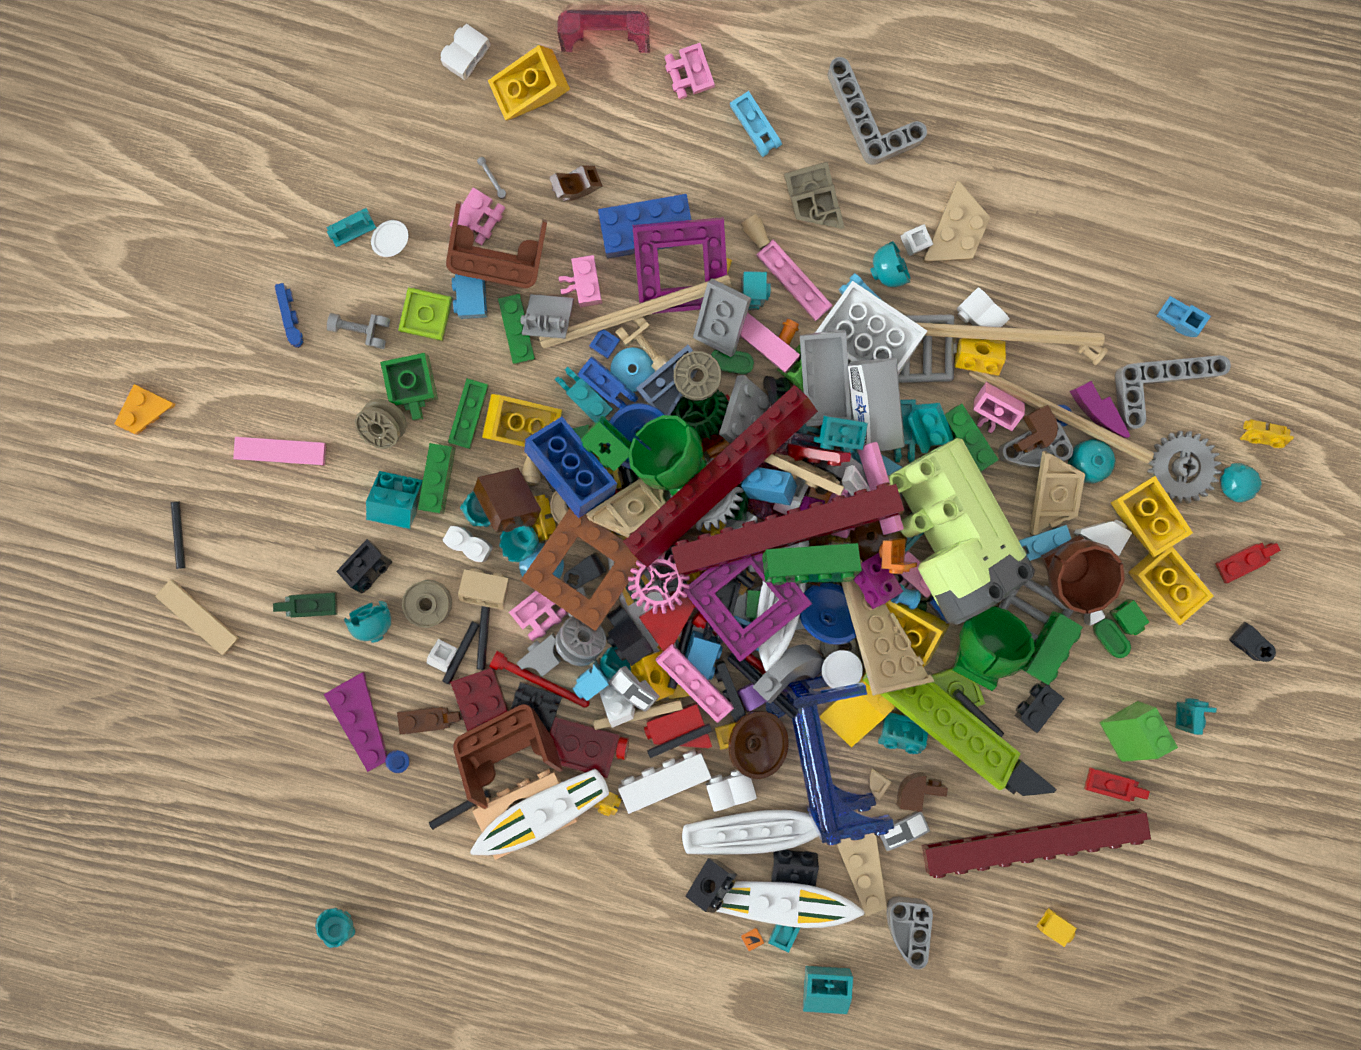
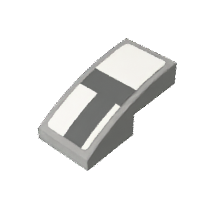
(636, 692)
(905, 831)

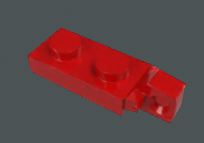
(817, 454)
(1246, 561)
(1114, 785)

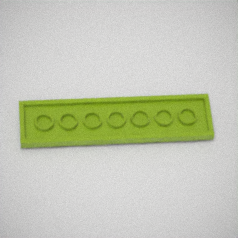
(957, 730)

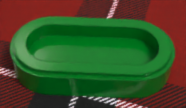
(739, 363)
(1112, 638)

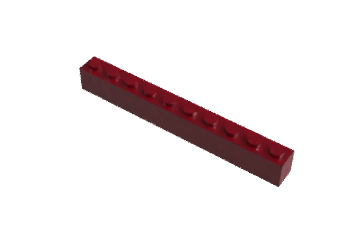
(720, 476)
(787, 530)
(1036, 842)

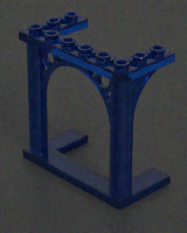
(829, 806)

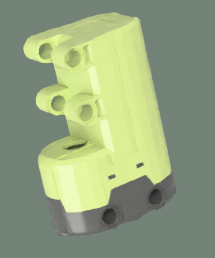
(973, 543)

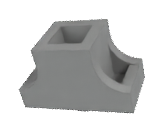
(541, 656)

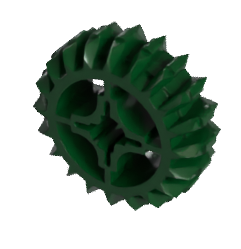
(703, 415)

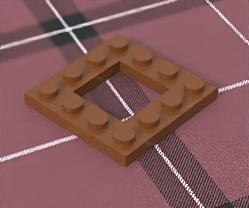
(541, 577)

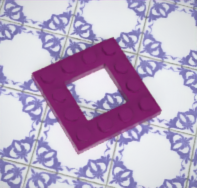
(651, 236)
(739, 639)

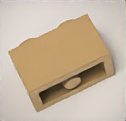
(483, 589)

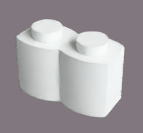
(465, 51)
(981, 311)
(462, 540)
(730, 790)

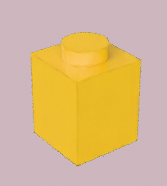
(1057, 927)

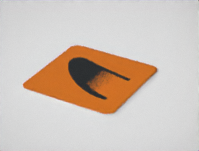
(752, 939)

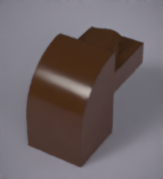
(576, 183)
(1042, 428)
(914, 787)

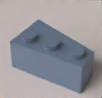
(660, 388)

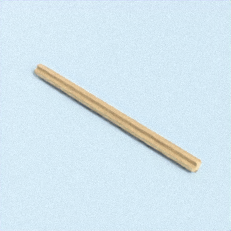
(633, 312)
(1013, 334)
(1066, 416)

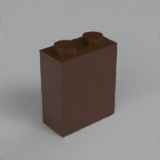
(507, 500)

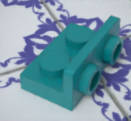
(929, 426)
(842, 433)
(1191, 715)
(902, 733)

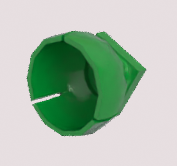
(673, 453)
(993, 647)

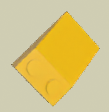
(529, 83)
(515, 419)
(1152, 516)
(1171, 584)
(922, 629)
(856, 715)

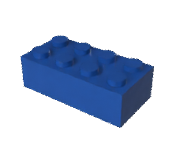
(618, 221)
(570, 467)

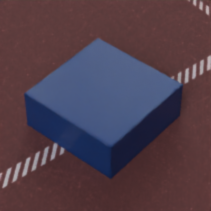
(604, 343)

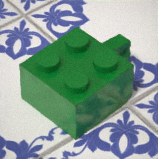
(410, 382)

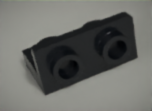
(364, 567)
(1039, 706)
(795, 867)

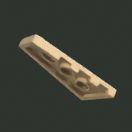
(865, 872)

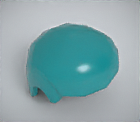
(611, 663)

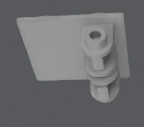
(547, 316)

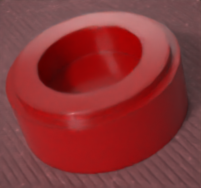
(622, 748)

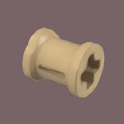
(1096, 358)

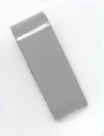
(1033, 458)
(904, 924)

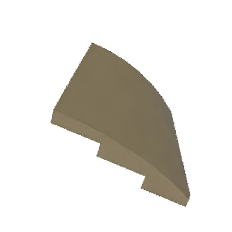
(814, 195)

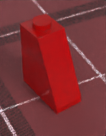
(667, 627)
(676, 723)

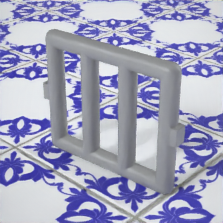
(950, 349)
(1043, 591)

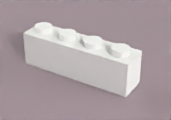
(664, 781)

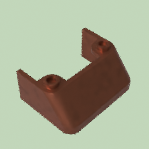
(493, 265)
(497, 739)

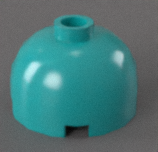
(890, 266)
(1093, 459)
(369, 622)

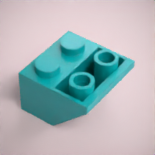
(393, 499)
(827, 989)

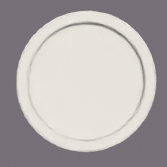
(389, 238)
(841, 669)

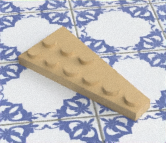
(883, 645)

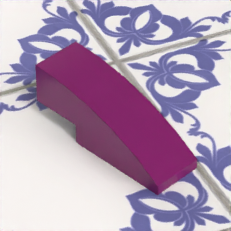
(1099, 410)

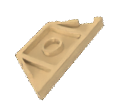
(958, 228)
(813, 475)
(1056, 493)
(628, 508)

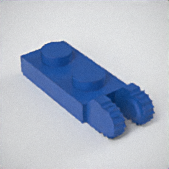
(289, 317)
(605, 383)

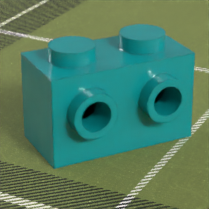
(756, 287)

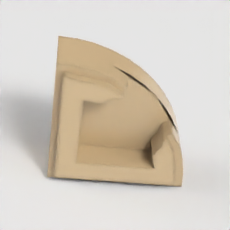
(878, 784)

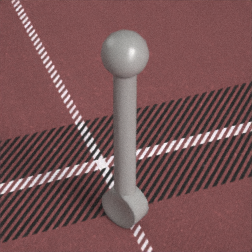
(501, 192)

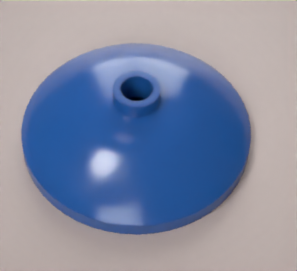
(631, 419)
(828, 604)

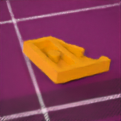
(141, 409)

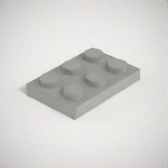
(721, 317)
(744, 408)

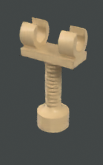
(658, 361)

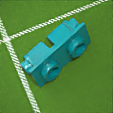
(351, 227)

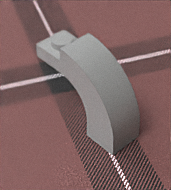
(794, 663)

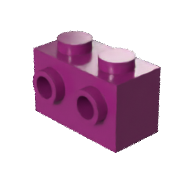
(877, 583)

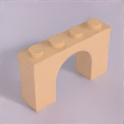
(505, 797)

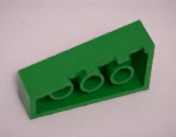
(812, 564)

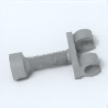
(335, 323)

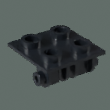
(543, 702)

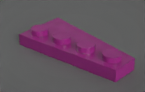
(356, 714)

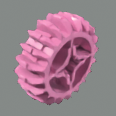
(649, 588)

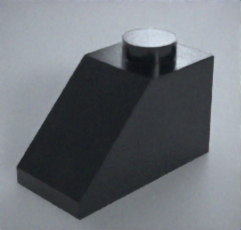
(1027, 781)

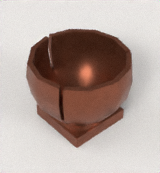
(1084, 574)

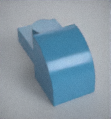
(1186, 319)

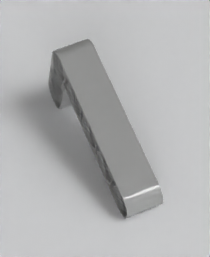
(866, 120)
(1161, 375)

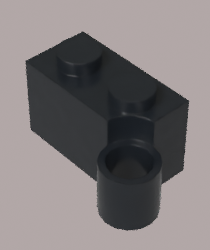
(626, 637)

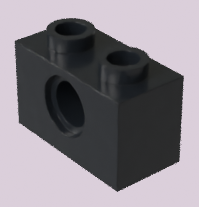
(700, 891)

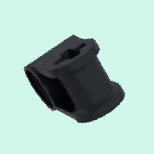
(587, 569)
(1250, 641)

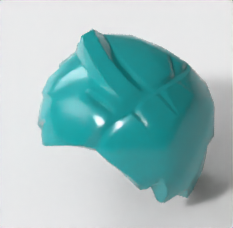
(1240, 482)
(474, 512)
(519, 543)
(334, 927)

